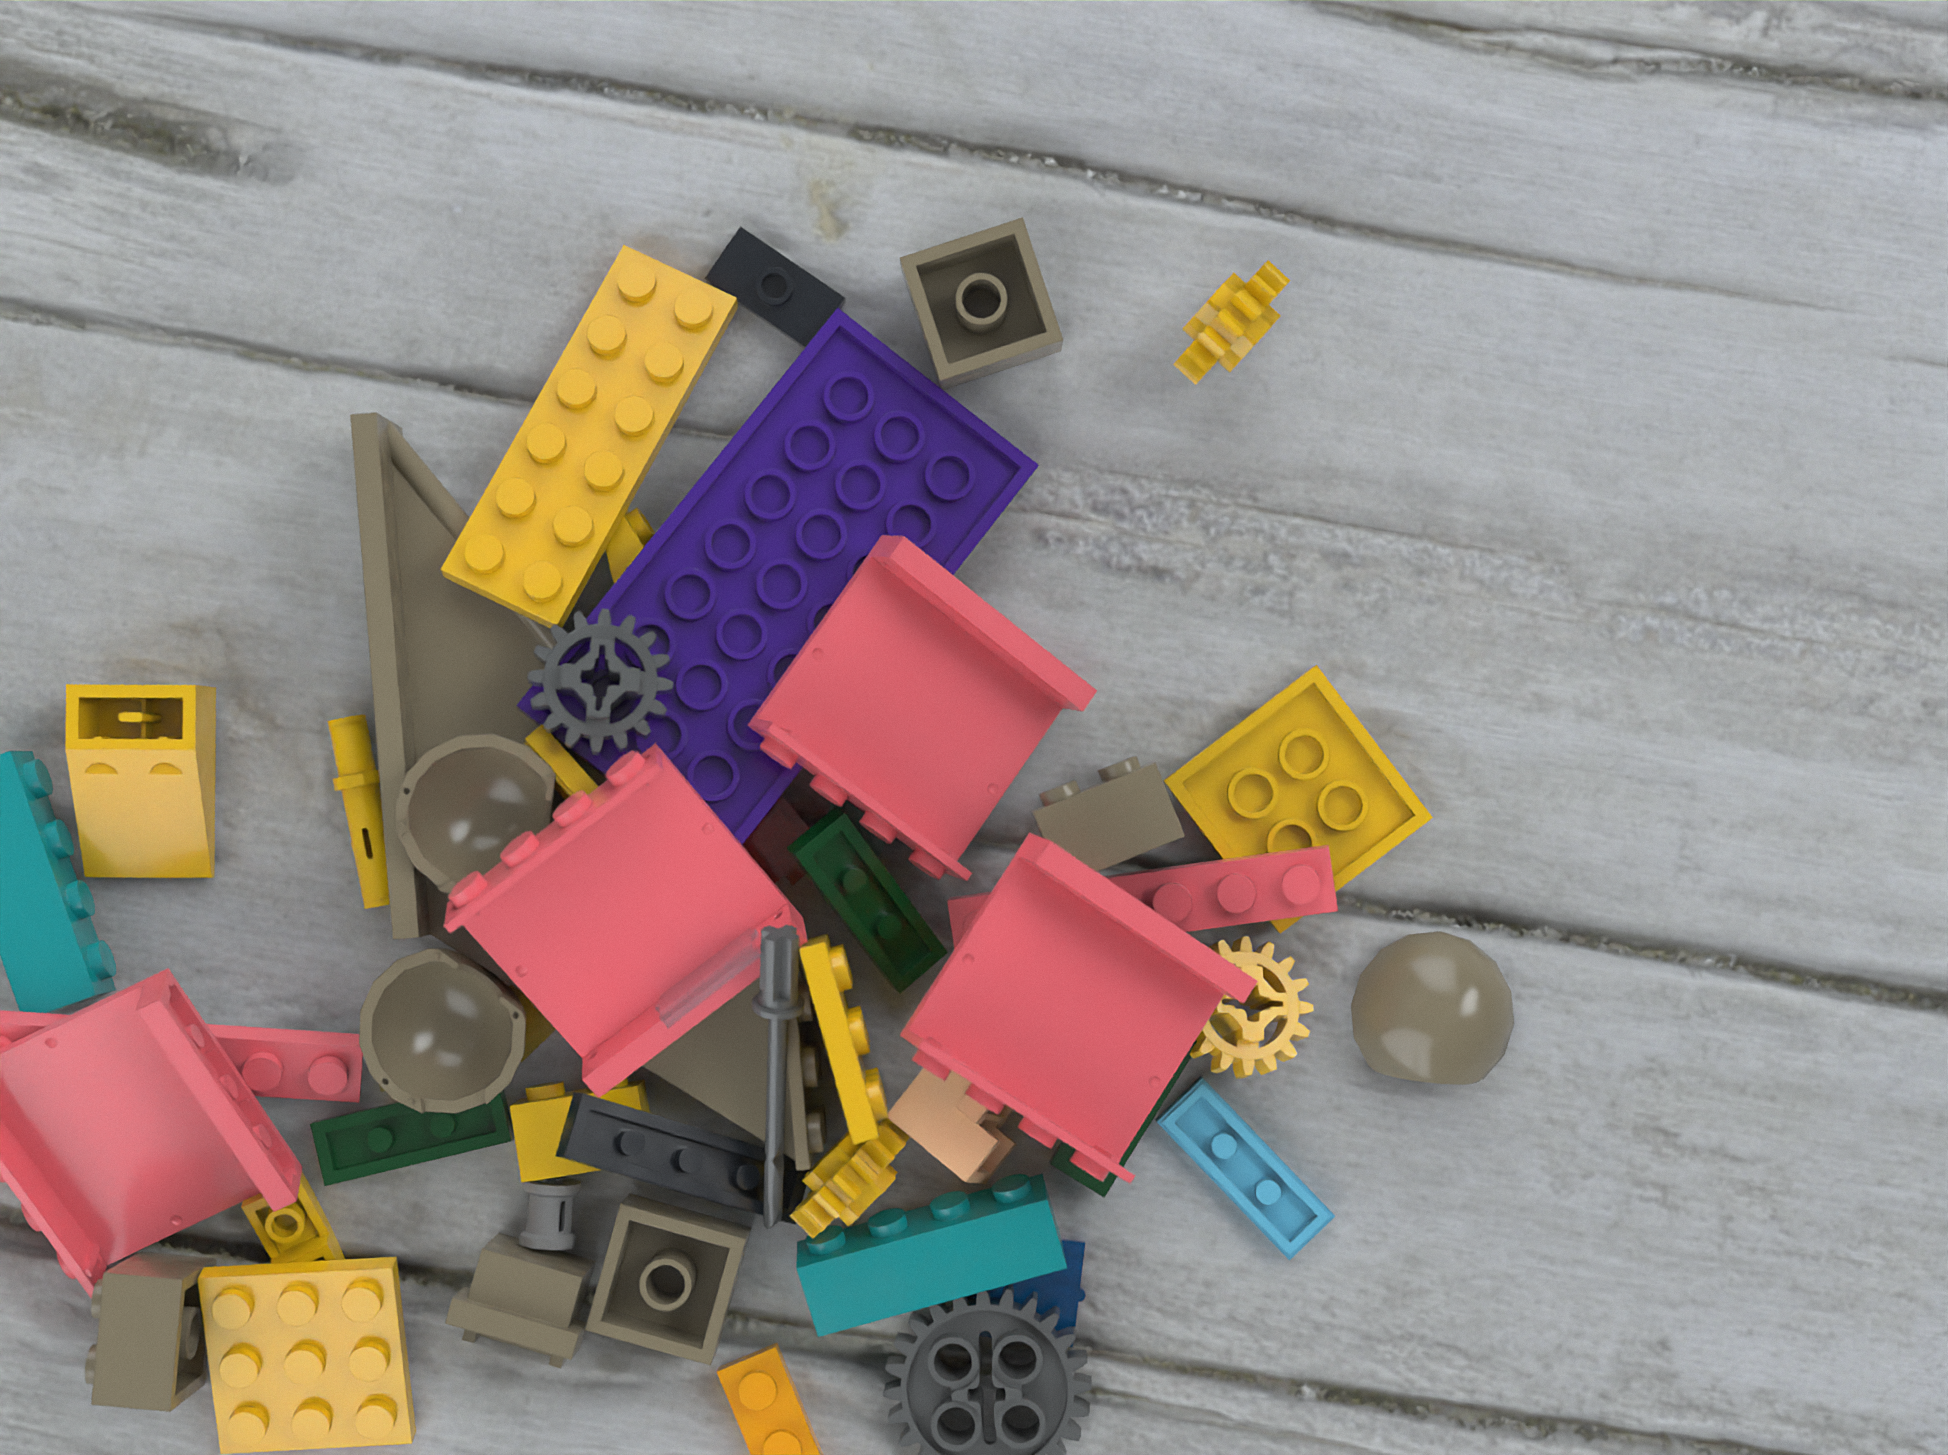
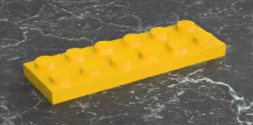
(590, 438)

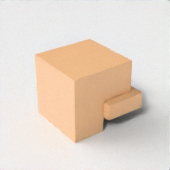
(953, 1126)

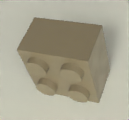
(981, 303)
(1110, 819)
(668, 1278)
(148, 1333)

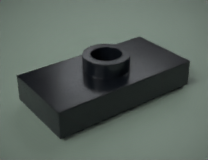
(774, 287)

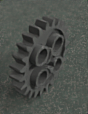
(1043, 1384)

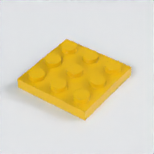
(1299, 779)
(844, 1037)
(307, 1355)

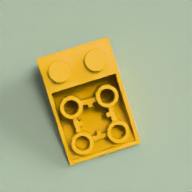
(143, 778)

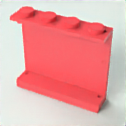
(916, 704)
(619, 910)
(1070, 1005)
(132, 1128)

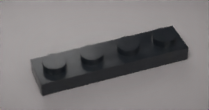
(673, 1155)

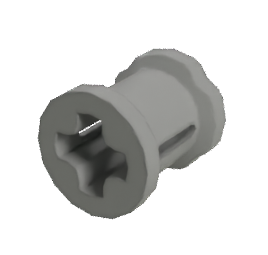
(550, 1214)

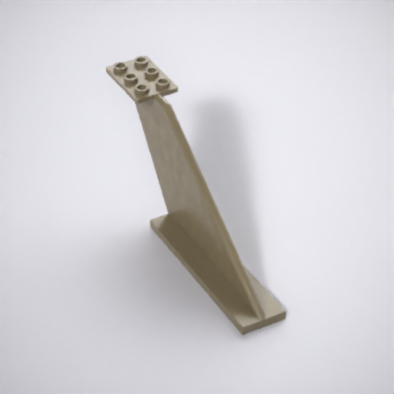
(459, 667)

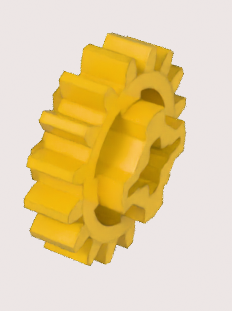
(1231, 322)
(1242, 1033)
(849, 1179)

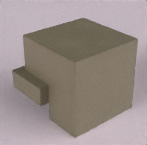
(525, 1299)

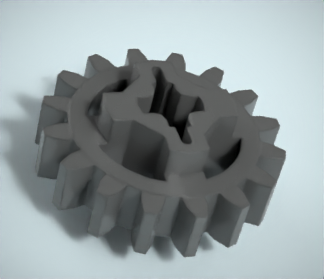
(568, 679)

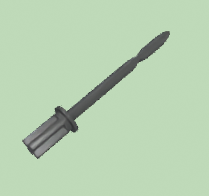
(777, 1002)

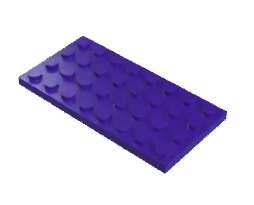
(770, 540)

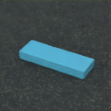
(1245, 1168)

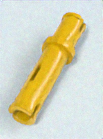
(362, 805)

